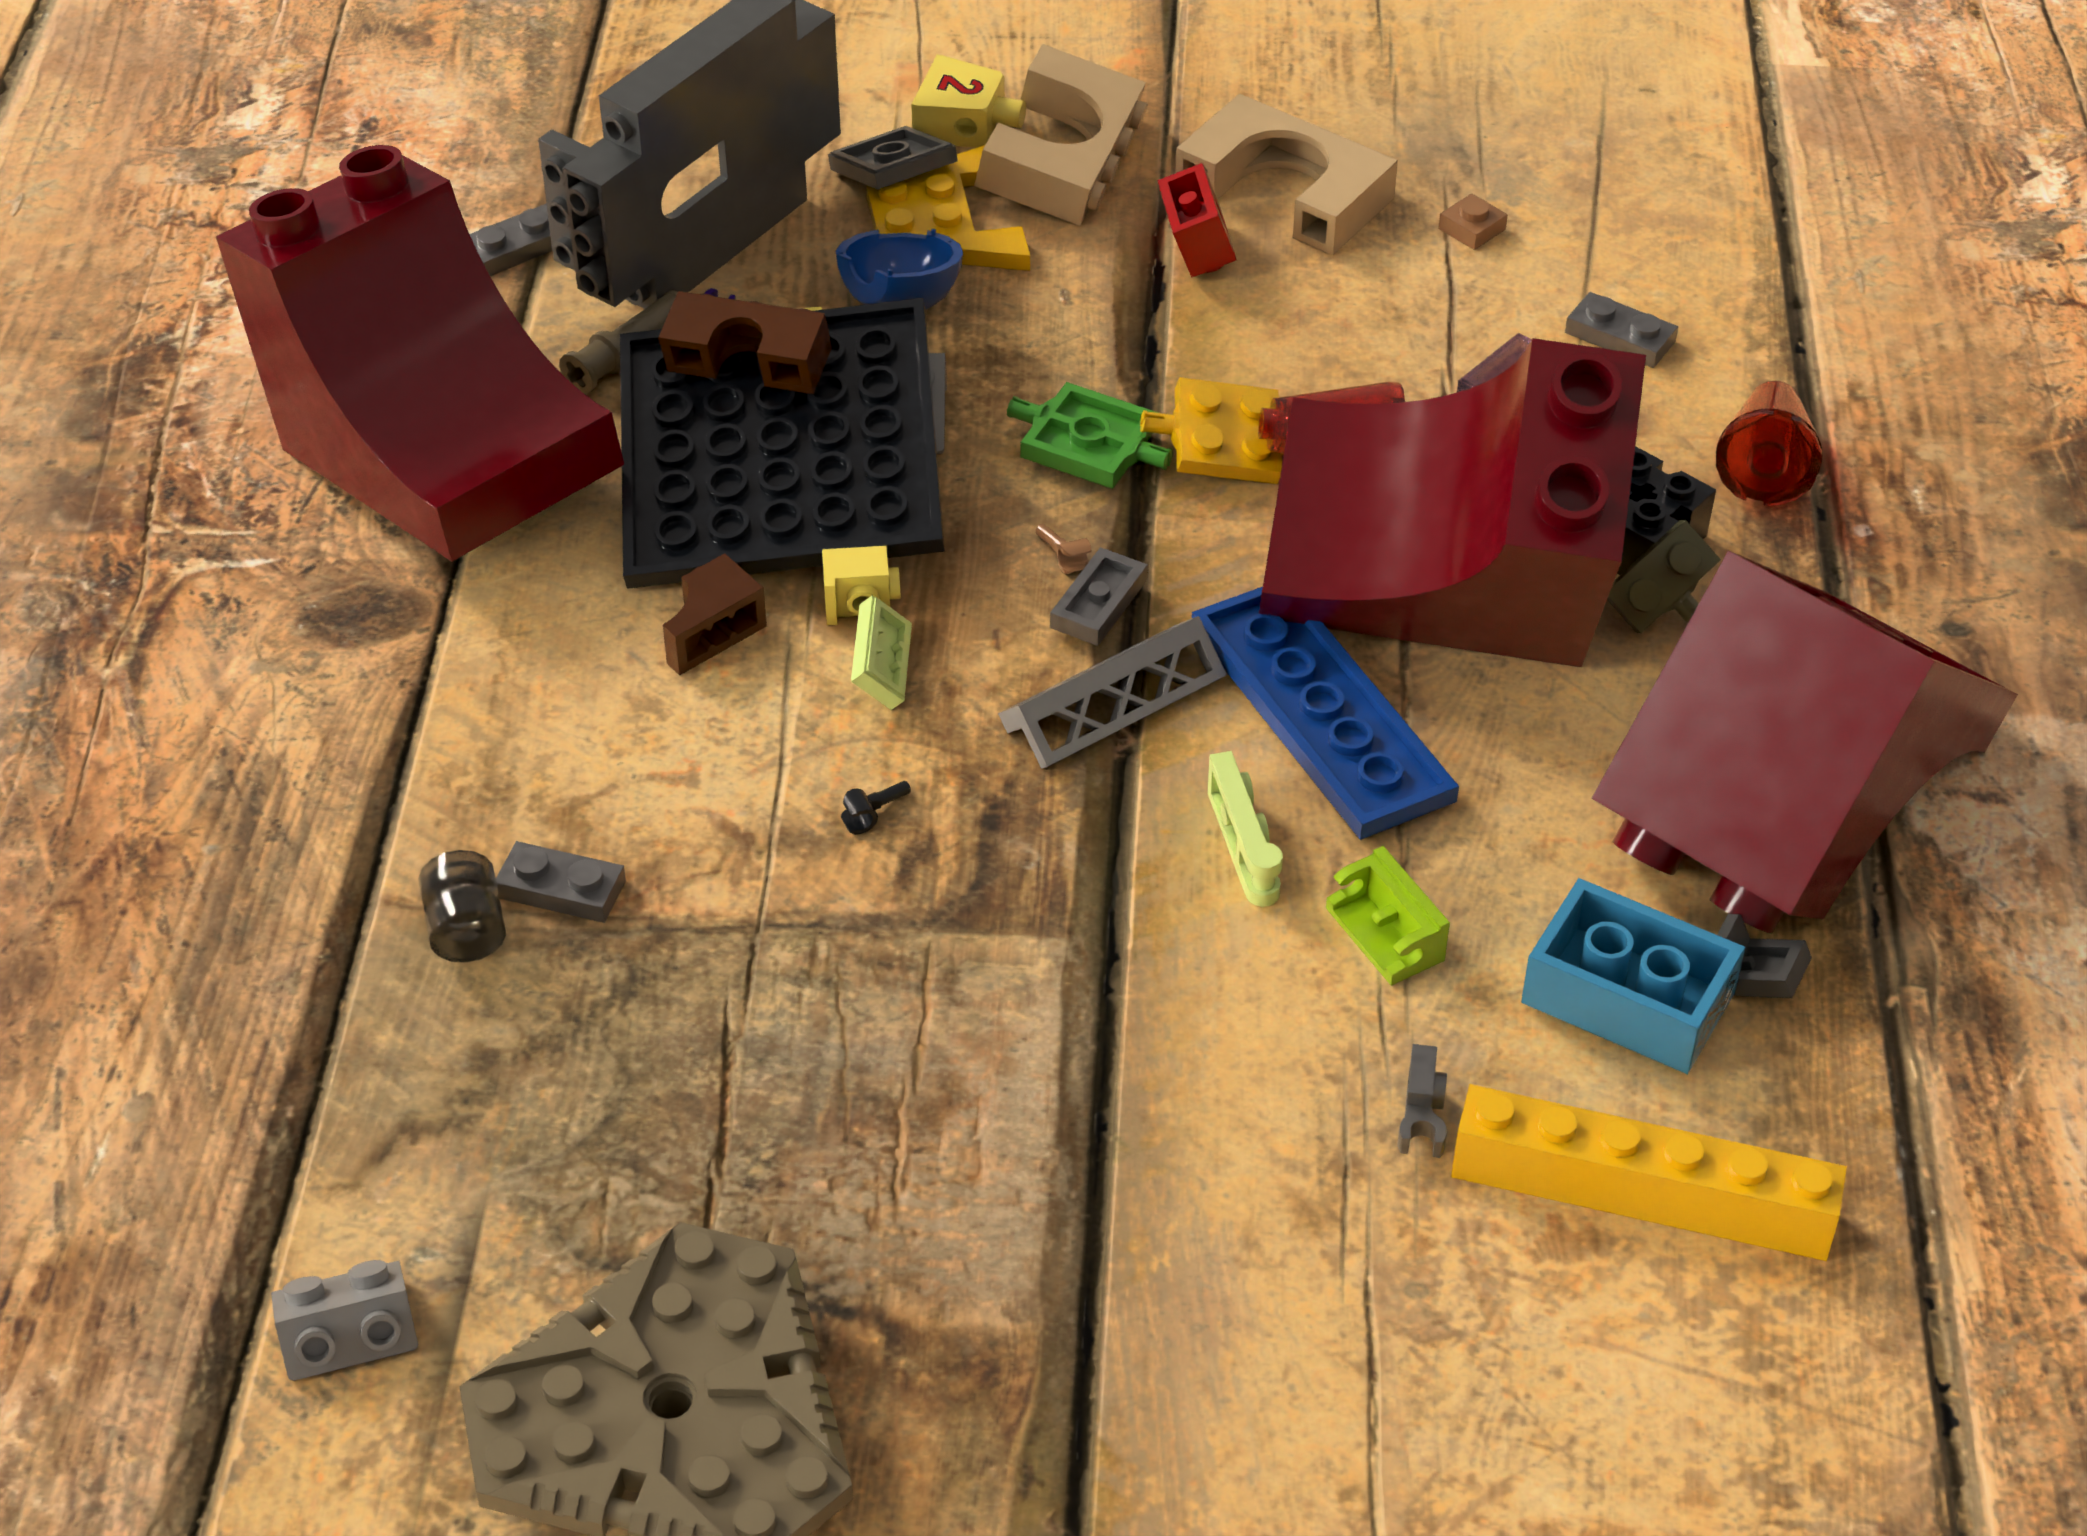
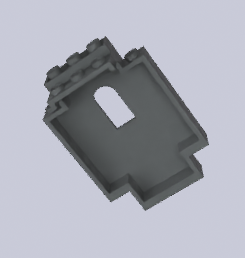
(744, 79)

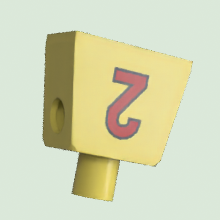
(964, 103)

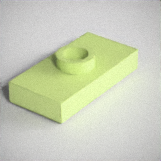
(881, 652)

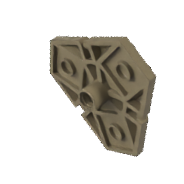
(667, 1402)

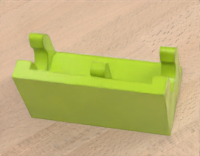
(1389, 917)

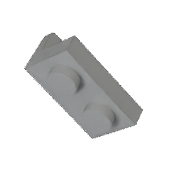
(343, 1319)

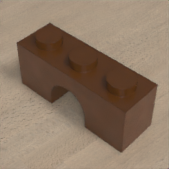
(710, 329)

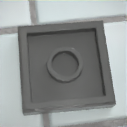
(892, 157)

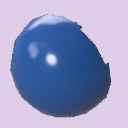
(899, 266)

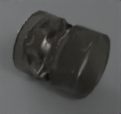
(462, 906)

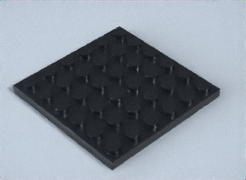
(776, 468)

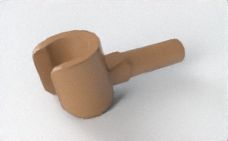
(1070, 555)

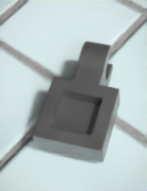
(1424, 1092)

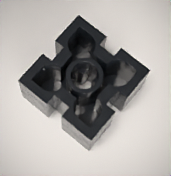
(1660, 502)

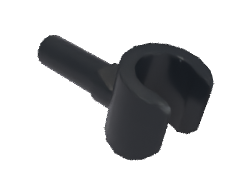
(862, 808)

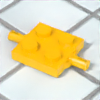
(1218, 430)

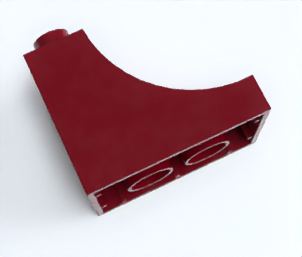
(402, 358)
(1463, 512)
(1787, 742)

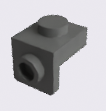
(1769, 965)

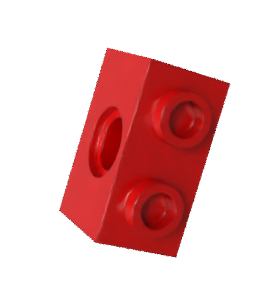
(1197, 220)

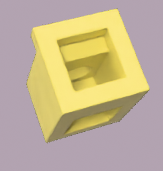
(854, 576)

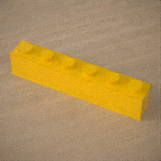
(1649, 1172)

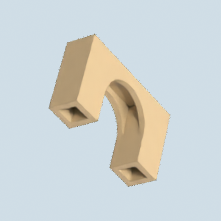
(1251, 137)
(1058, 176)

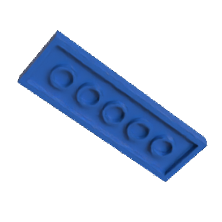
(1328, 716)

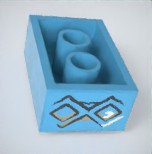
(1632, 975)

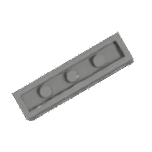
(1100, 677)

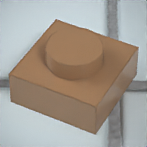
(1472, 221)

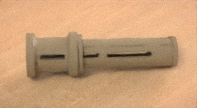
(603, 352)

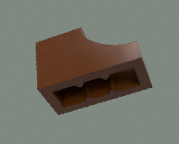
(718, 612)

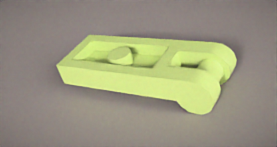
(1244, 830)

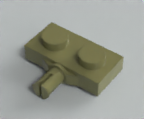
(1663, 578)

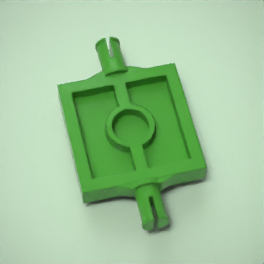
(1087, 435)

